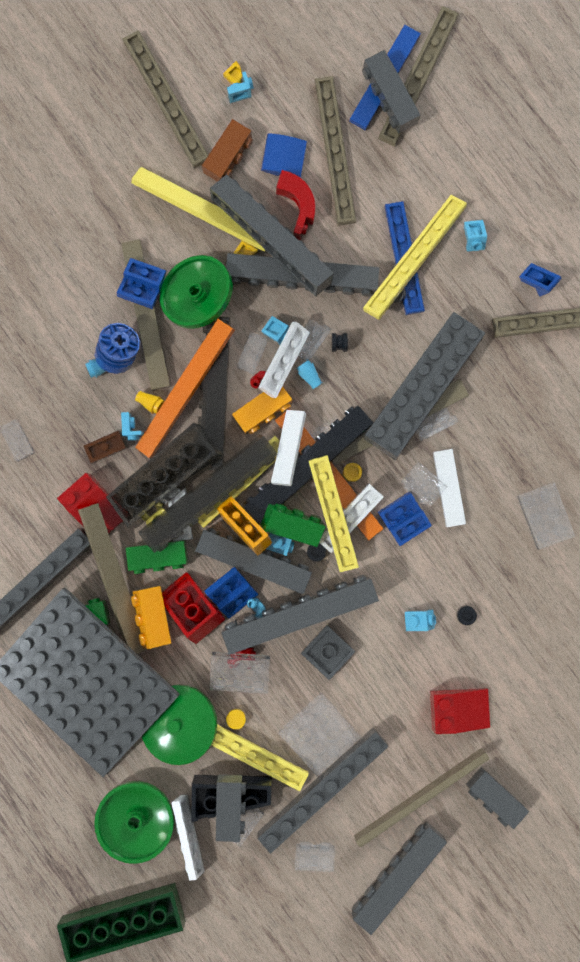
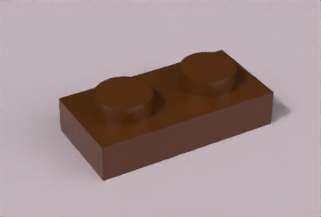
(105, 447)

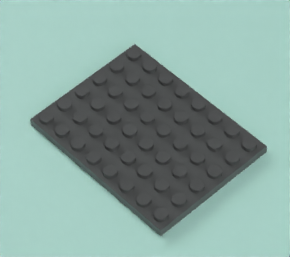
(84, 682)

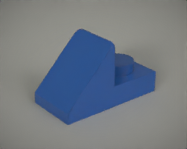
(540, 279)

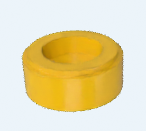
(352, 472)
(236, 719)

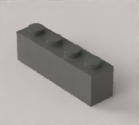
(391, 91)

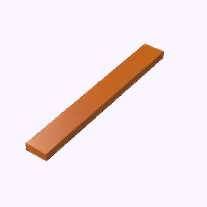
(185, 388)
(369, 525)

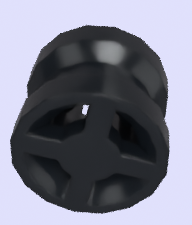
(339, 342)

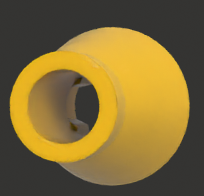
(150, 402)

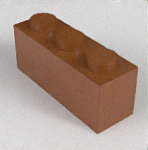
(227, 151)

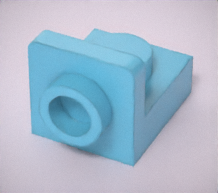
(240, 91)
(475, 235)
(275, 330)
(128, 423)
(280, 544)

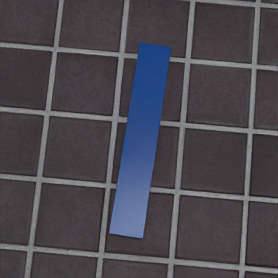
(398, 55)
(401, 243)

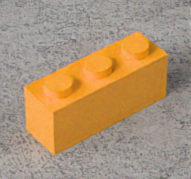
(261, 410)
(244, 525)
(151, 617)

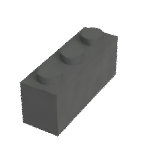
(496, 798)
(230, 808)

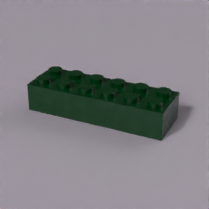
(121, 923)

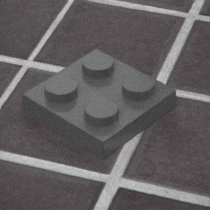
(327, 652)

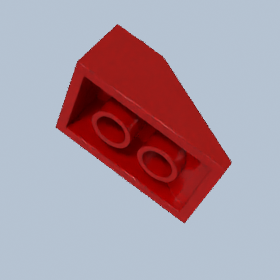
(87, 492)
(191, 608)
(459, 710)

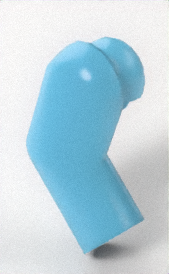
(256, 605)

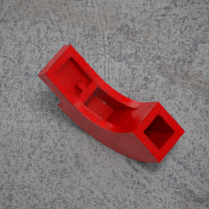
(297, 190)

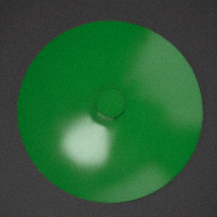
(196, 292)
(183, 729)
(134, 822)

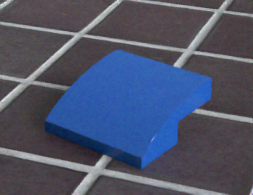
(283, 154)
(141, 283)
(404, 518)
(231, 592)

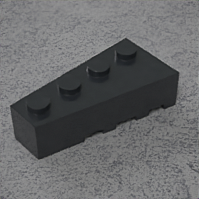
(205, 794)

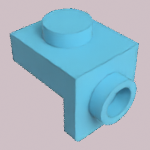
(420, 620)

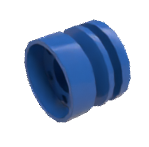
(117, 348)

